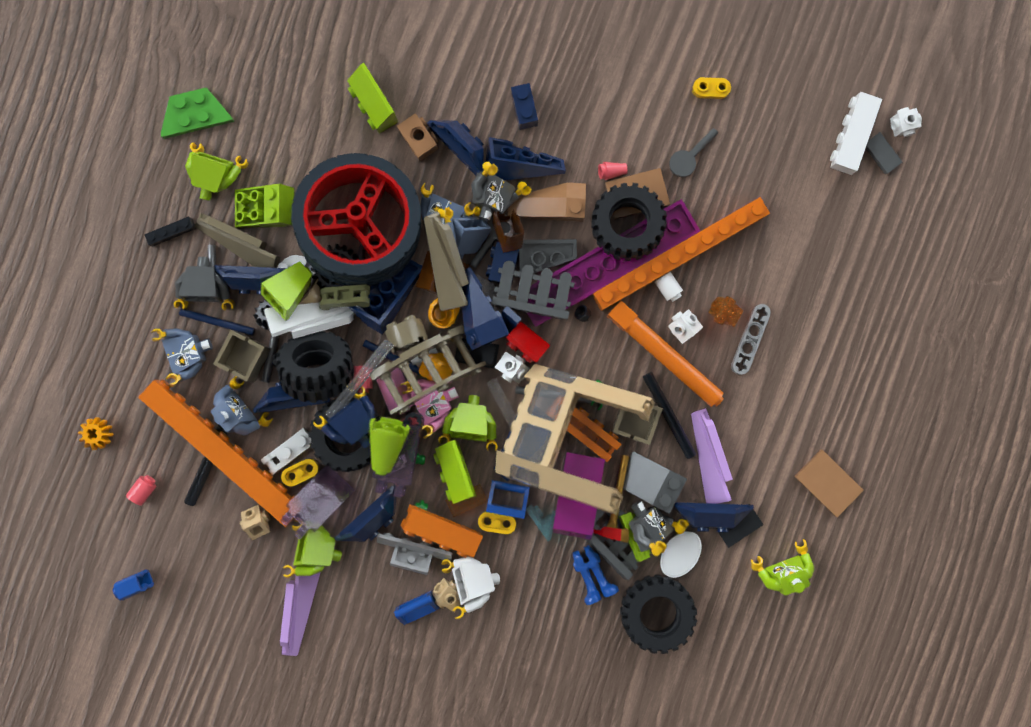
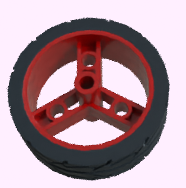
(377, 177)

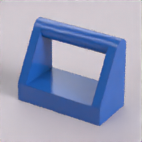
(507, 510)
(416, 608)

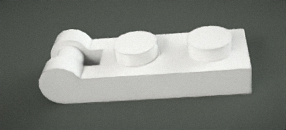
(287, 451)

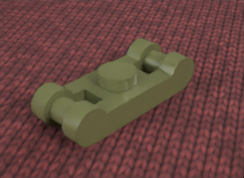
(344, 296)

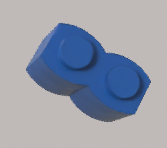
(133, 585)

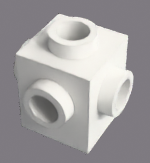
(906, 122)
(684, 325)
(512, 367)

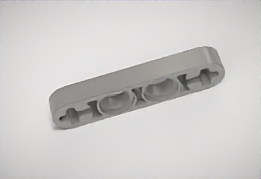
(748, 338)

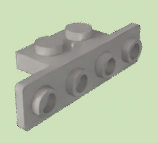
(412, 555)

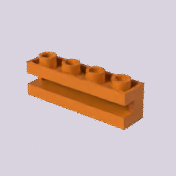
(592, 434)
(441, 531)

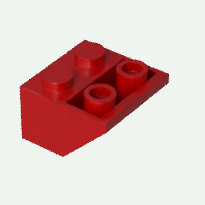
(527, 342)

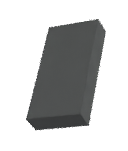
(883, 153)

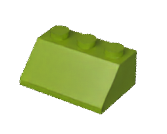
(371, 99)
(454, 472)

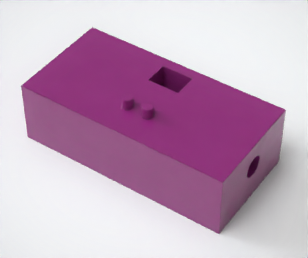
(571, 516)

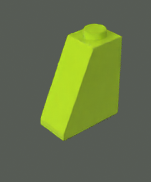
(287, 289)

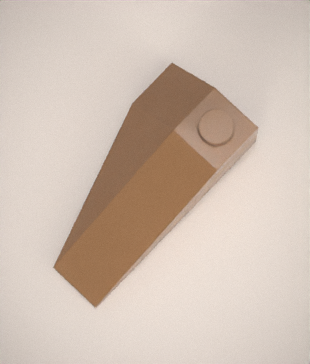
(557, 202)

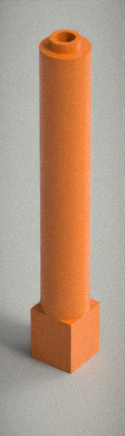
(630, 322)

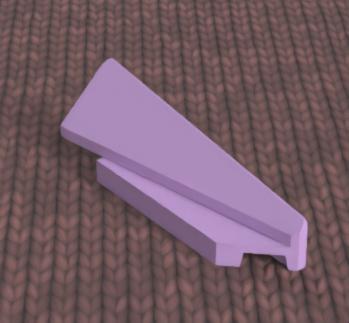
(711, 459)
(296, 610)

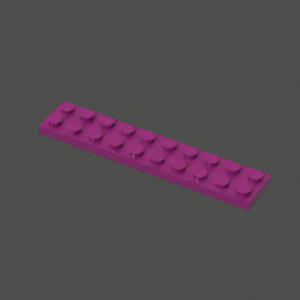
(598, 269)

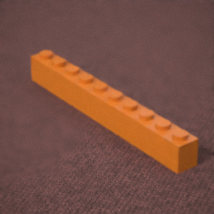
(680, 254)
(217, 448)

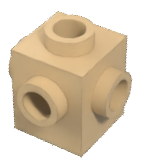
(255, 522)
(446, 594)

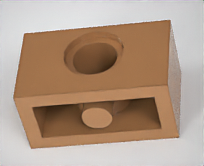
(423, 147)

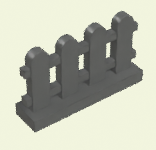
(541, 298)
(616, 548)

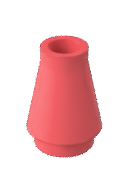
(611, 170)

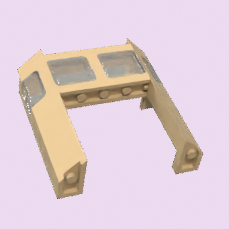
(543, 425)

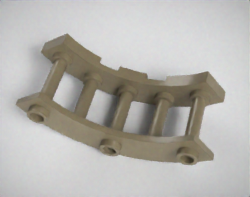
(422, 350)

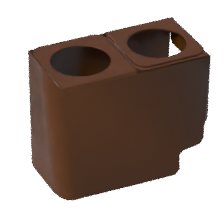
(509, 241)

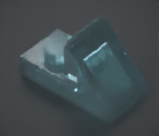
(546, 524)

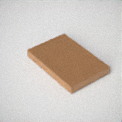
(652, 179)
(828, 483)

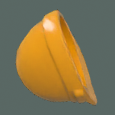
(441, 318)
(440, 364)

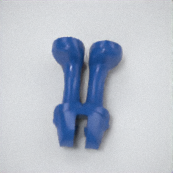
(592, 593)

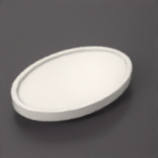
(681, 554)

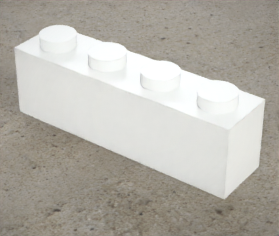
(856, 133)

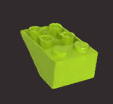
(264, 206)

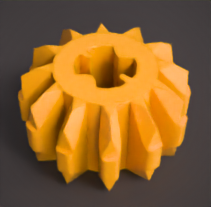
(89, 434)

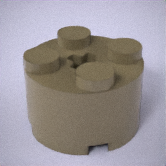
(406, 334)

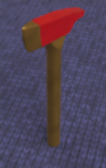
(611, 530)

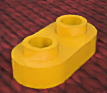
(712, 88)
(300, 471)
(496, 523)

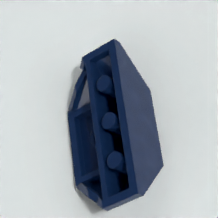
(460, 142)
(246, 277)
(277, 399)
(713, 516)
(371, 519)

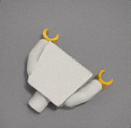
(472, 582)

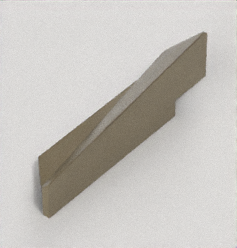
(238, 242)
(446, 263)

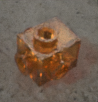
(725, 311)

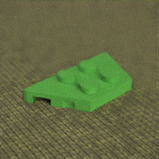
(193, 112)

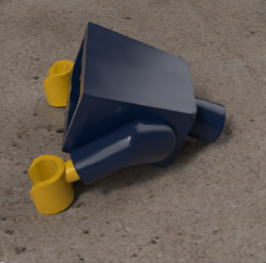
(351, 422)

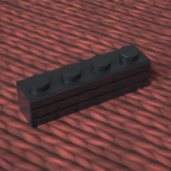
(170, 231)

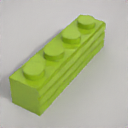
(625, 519)

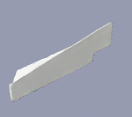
(307, 320)

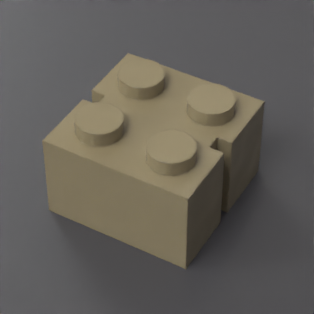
(242, 354)
(631, 424)

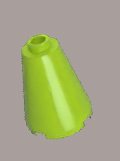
(386, 443)

